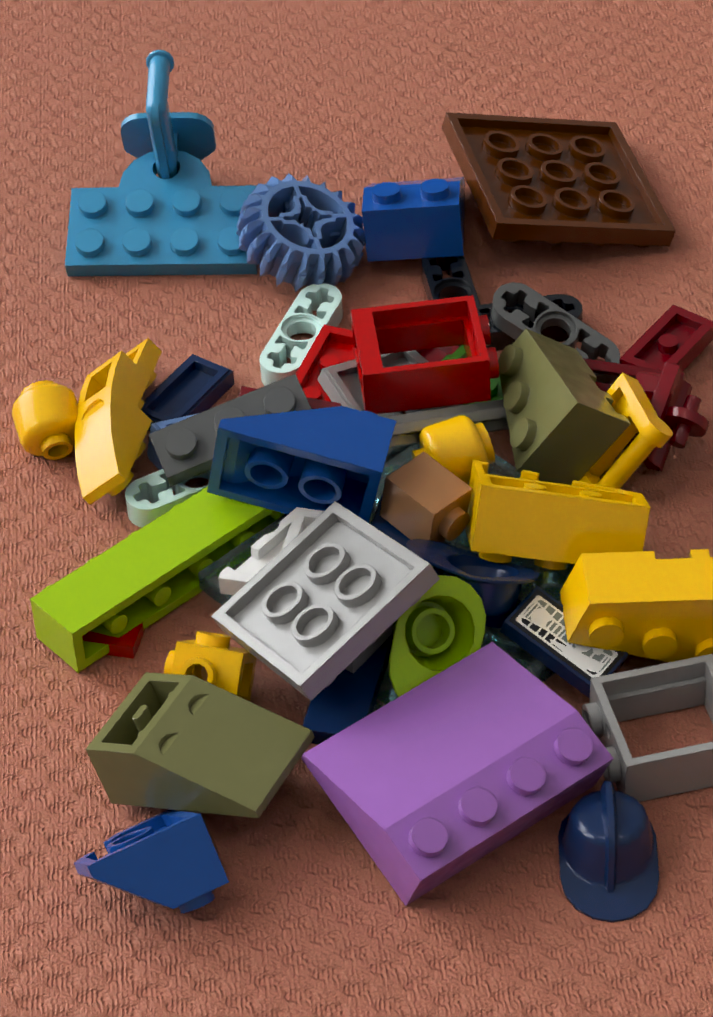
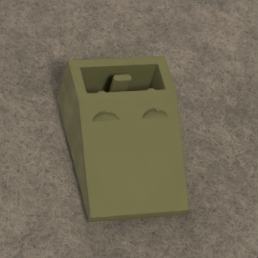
(195, 749)

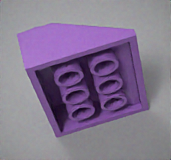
(456, 768)

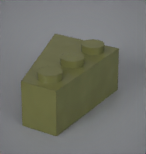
(555, 409)

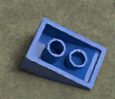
(414, 219)
(302, 459)

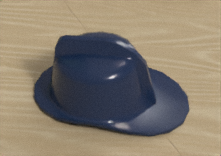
(494, 582)
(608, 856)

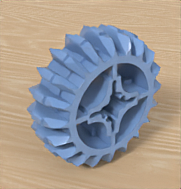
(300, 232)

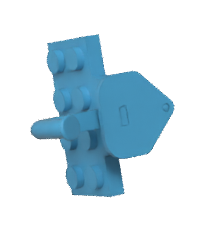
(162, 221)

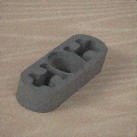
(549, 314)

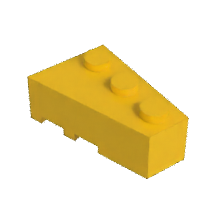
(550, 519)
(641, 604)

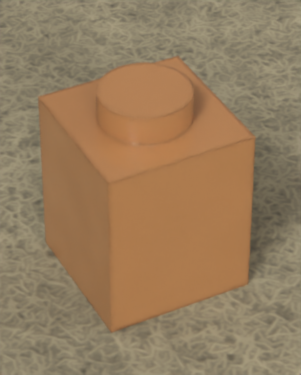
(426, 500)

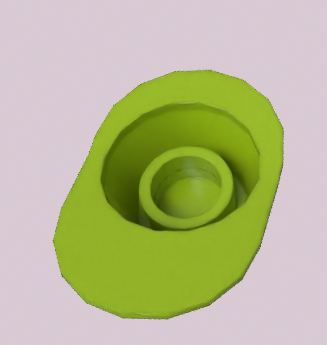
(436, 633)

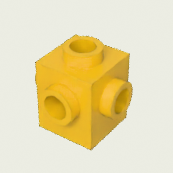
(211, 654)

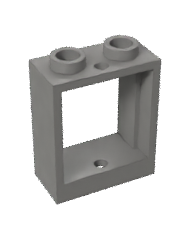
(644, 694)

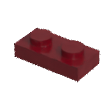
(672, 339)

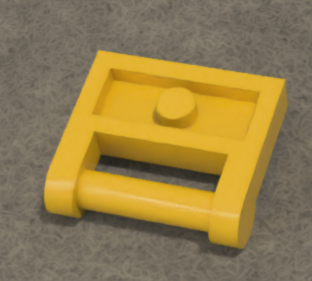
(653, 432)

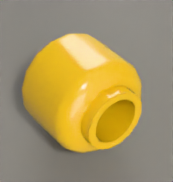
(46, 419)
(456, 445)

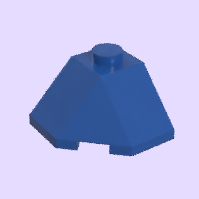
(161, 861)

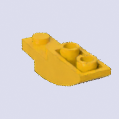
(111, 422)

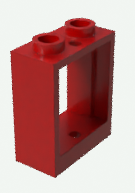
(422, 327)

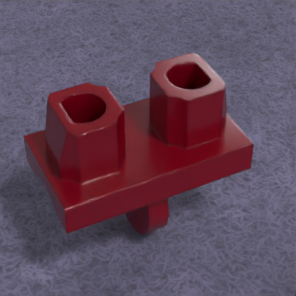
(674, 406)

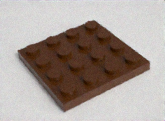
(556, 180)

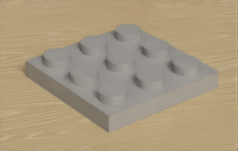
(325, 599)

